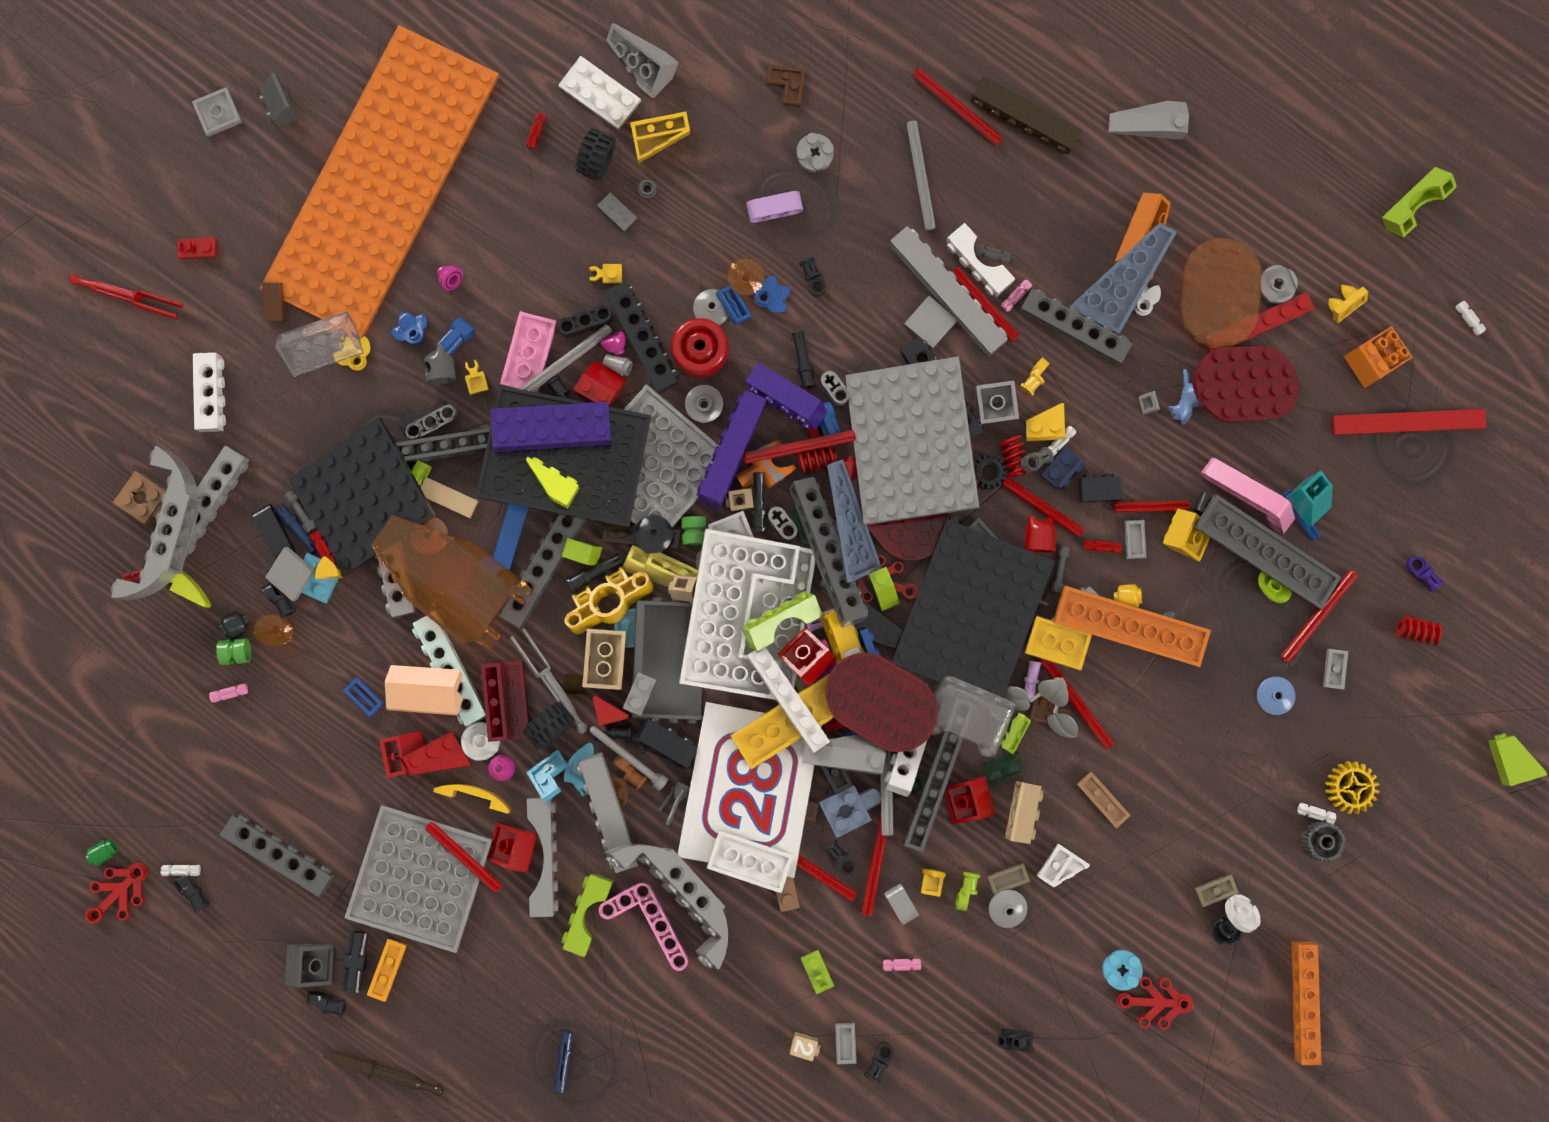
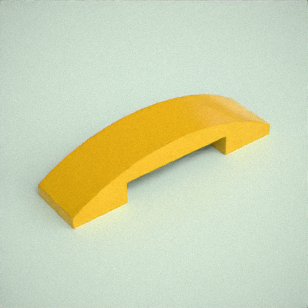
(496, 802)

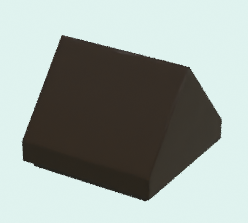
(573, 684)

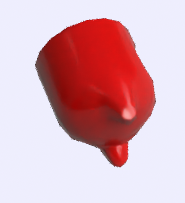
(1040, 535)

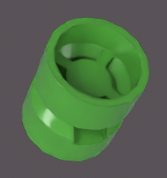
(694, 530)
(233, 651)

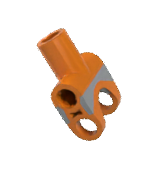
(773, 474)

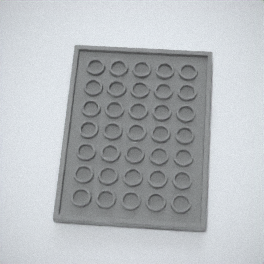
(912, 441)

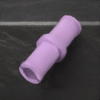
(1032, 678)

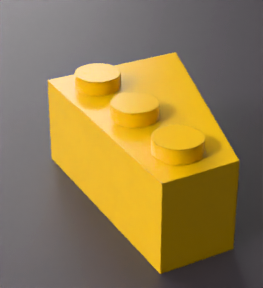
(658, 133)

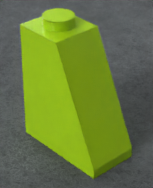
(1514, 761)

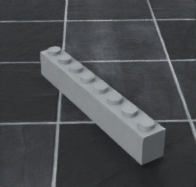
(948, 291)

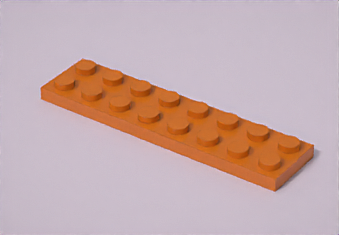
(1131, 626)

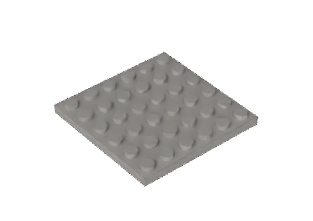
(672, 460)
(414, 882)

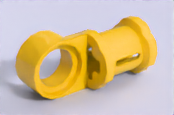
(1035, 379)

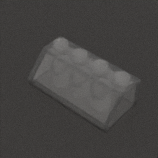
(319, 344)

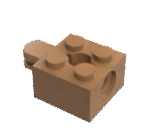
(141, 498)

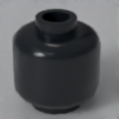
(234, 625)

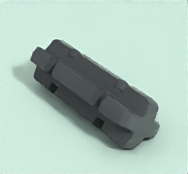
(992, 253)

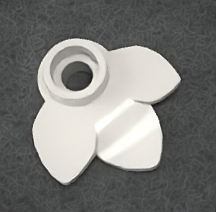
(1148, 298)

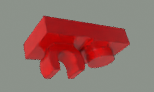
(197, 248)

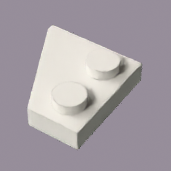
(1061, 866)

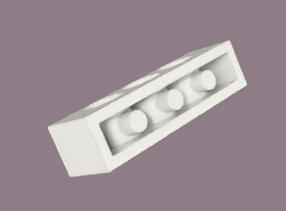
(201, 365)
(903, 783)

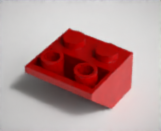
(397, 747)

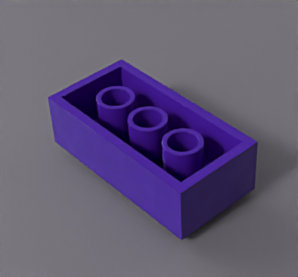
(787, 397)

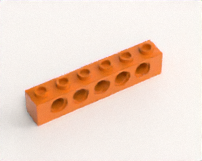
(1306, 1003)

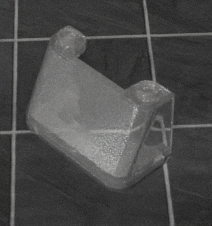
(972, 714)

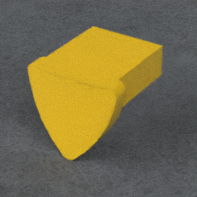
(327, 570)
(932, 882)

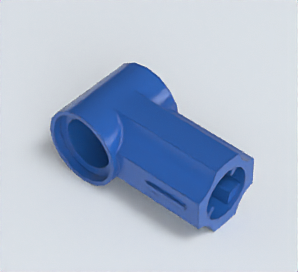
(459, 332)
(829, 424)

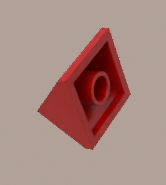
(607, 712)

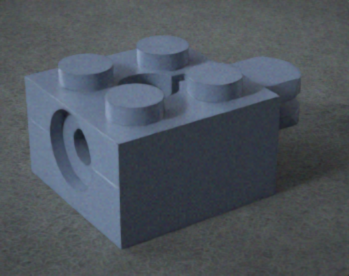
(849, 809)

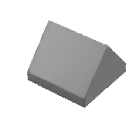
(1149, 403)

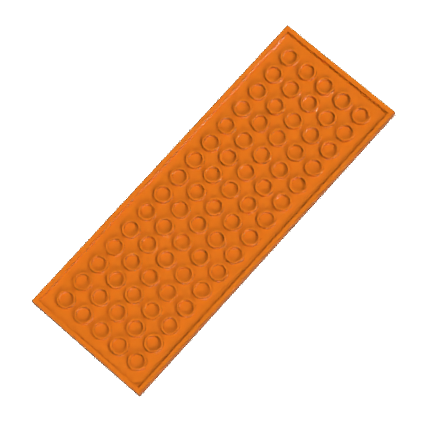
(381, 179)

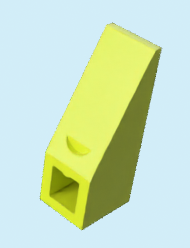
(557, 487)

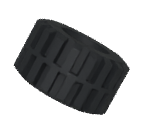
(595, 154)
(548, 725)

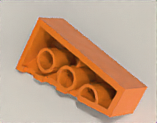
(1150, 211)

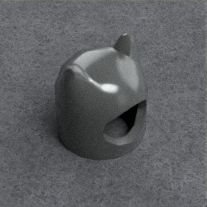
(439, 367)

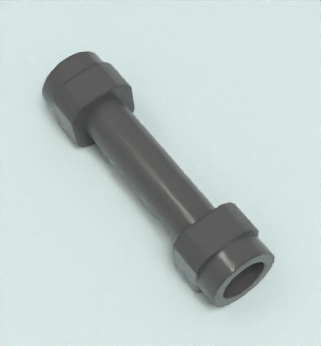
(292, 499)
(1057, 585)

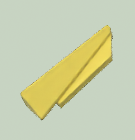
(657, 566)

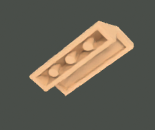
(423, 690)

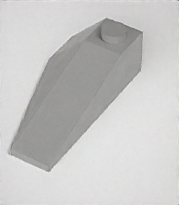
(647, 63)
(1157, 120)
(848, 753)

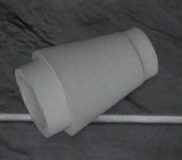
(618, 364)

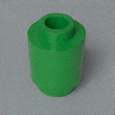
(101, 852)

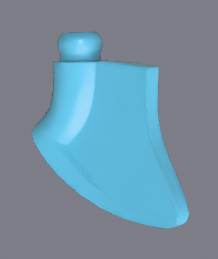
(571, 772)

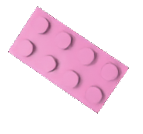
(528, 350)

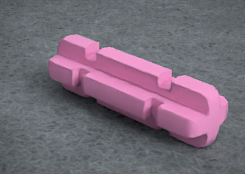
(1016, 295)
(227, 693)
(901, 964)

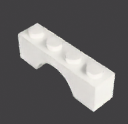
(994, 278)

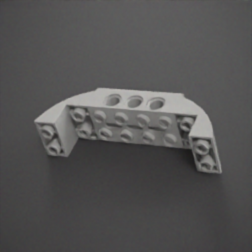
(172, 532)
(708, 909)

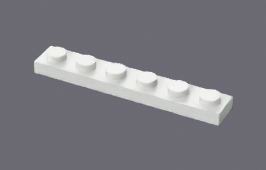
(788, 699)

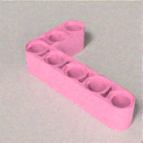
(1276, 507)
(652, 918)

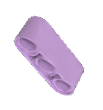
(774, 206)

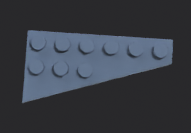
(1119, 289)
(856, 543)

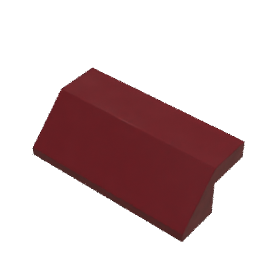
(505, 700)

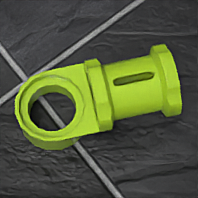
(969, 887)

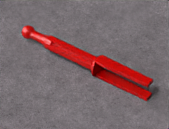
(127, 295)

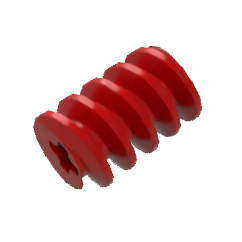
(1014, 456)
(817, 459)
(1419, 628)

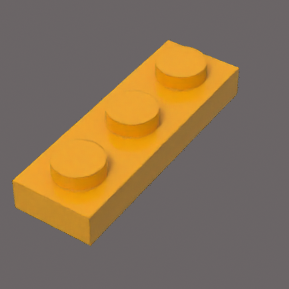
(387, 970)

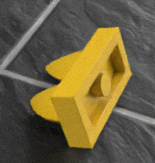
(1354, 299)

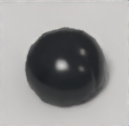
(1225, 932)

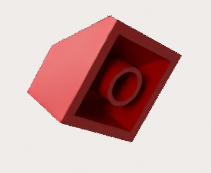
(600, 384)
(807, 656)
(969, 800)
(512, 847)

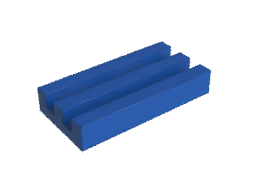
(727, 302)
(363, 696)

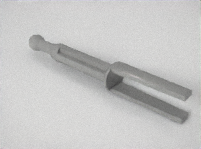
(549, 680)

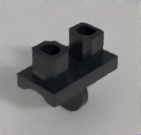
(1016, 1040)

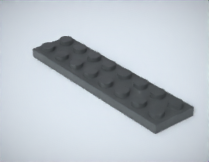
(1267, 552)

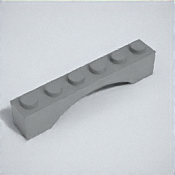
(542, 900)

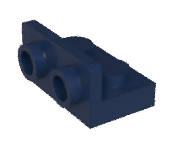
(1062, 468)

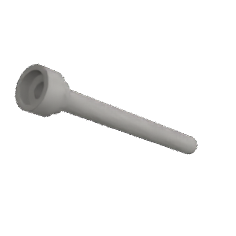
(656, 779)

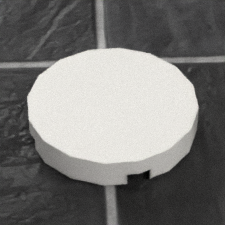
(476, 744)
(1242, 913)

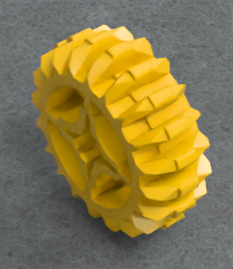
(1369, 787)

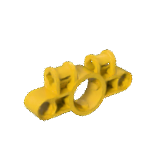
(587, 601)

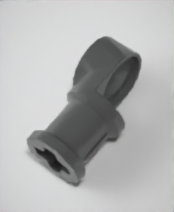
(1037, 459)

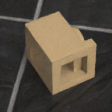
(745, 494)
(682, 588)

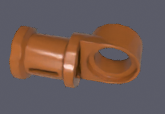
(631, 775)

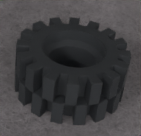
(999, 467)

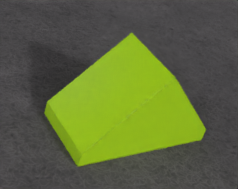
(582, 552)

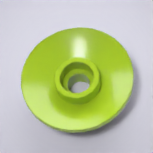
(1273, 589)

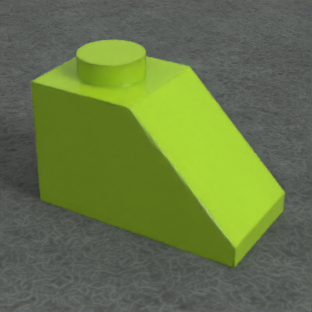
(883, 588)

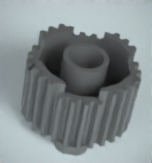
(1332, 846)

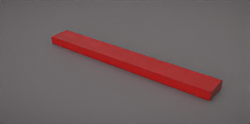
(1409, 422)

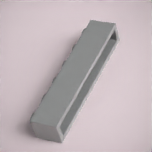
(605, 804)

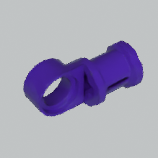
(1425, 573)

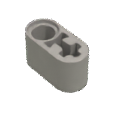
(828, 388)
(775, 523)
(901, 904)

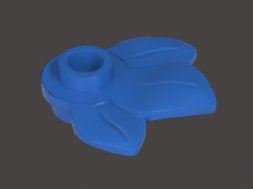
(775, 295)
(408, 326)

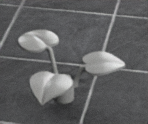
(1054, 691)

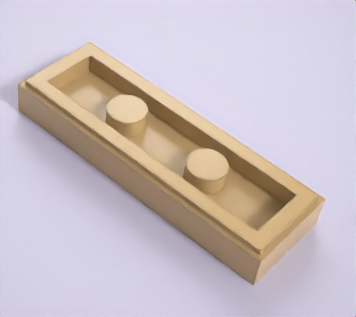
(449, 498)

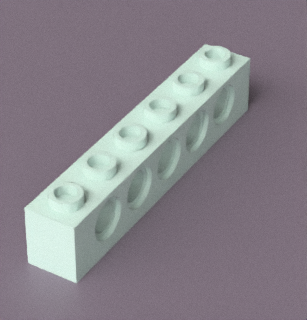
(421, 630)

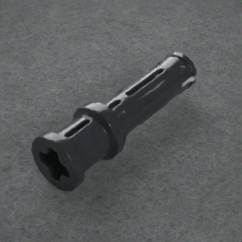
(805, 369)
(759, 511)
(585, 576)

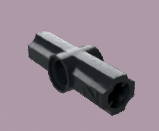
(355, 961)

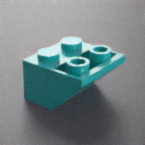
(1312, 498)

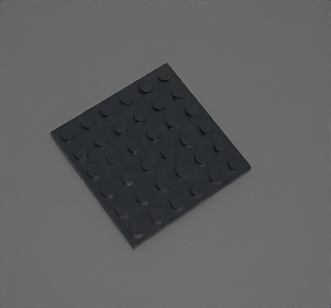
(357, 491)

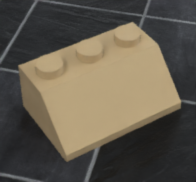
(604, 659)
(1024, 812)

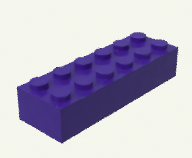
(550, 426)
(730, 453)

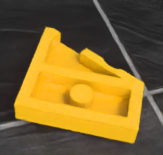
(1047, 425)

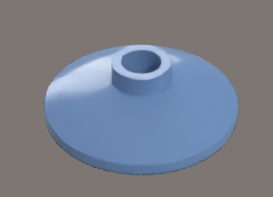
(1267, 699)

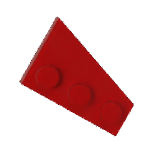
(436, 756)

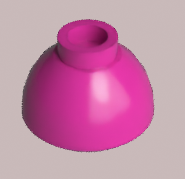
(449, 277)
(614, 343)
(501, 768)

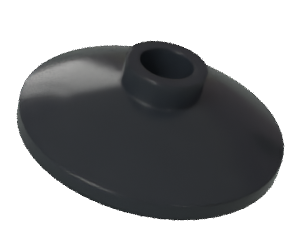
(656, 543)

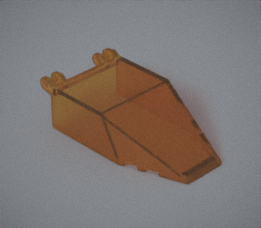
(448, 578)

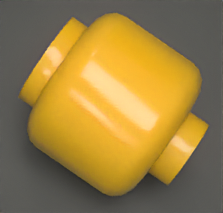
(1129, 595)

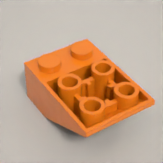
(1378, 357)

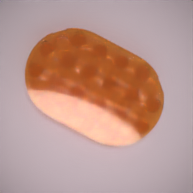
(1221, 292)

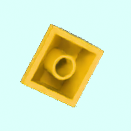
(1185, 538)

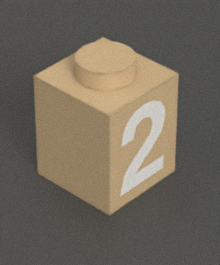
(804, 1046)

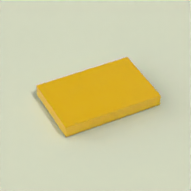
(1058, 643)

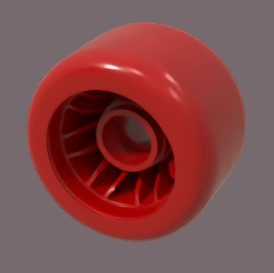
(705, 362)

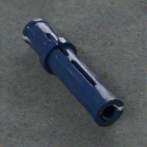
(292, 522)
(563, 1063)

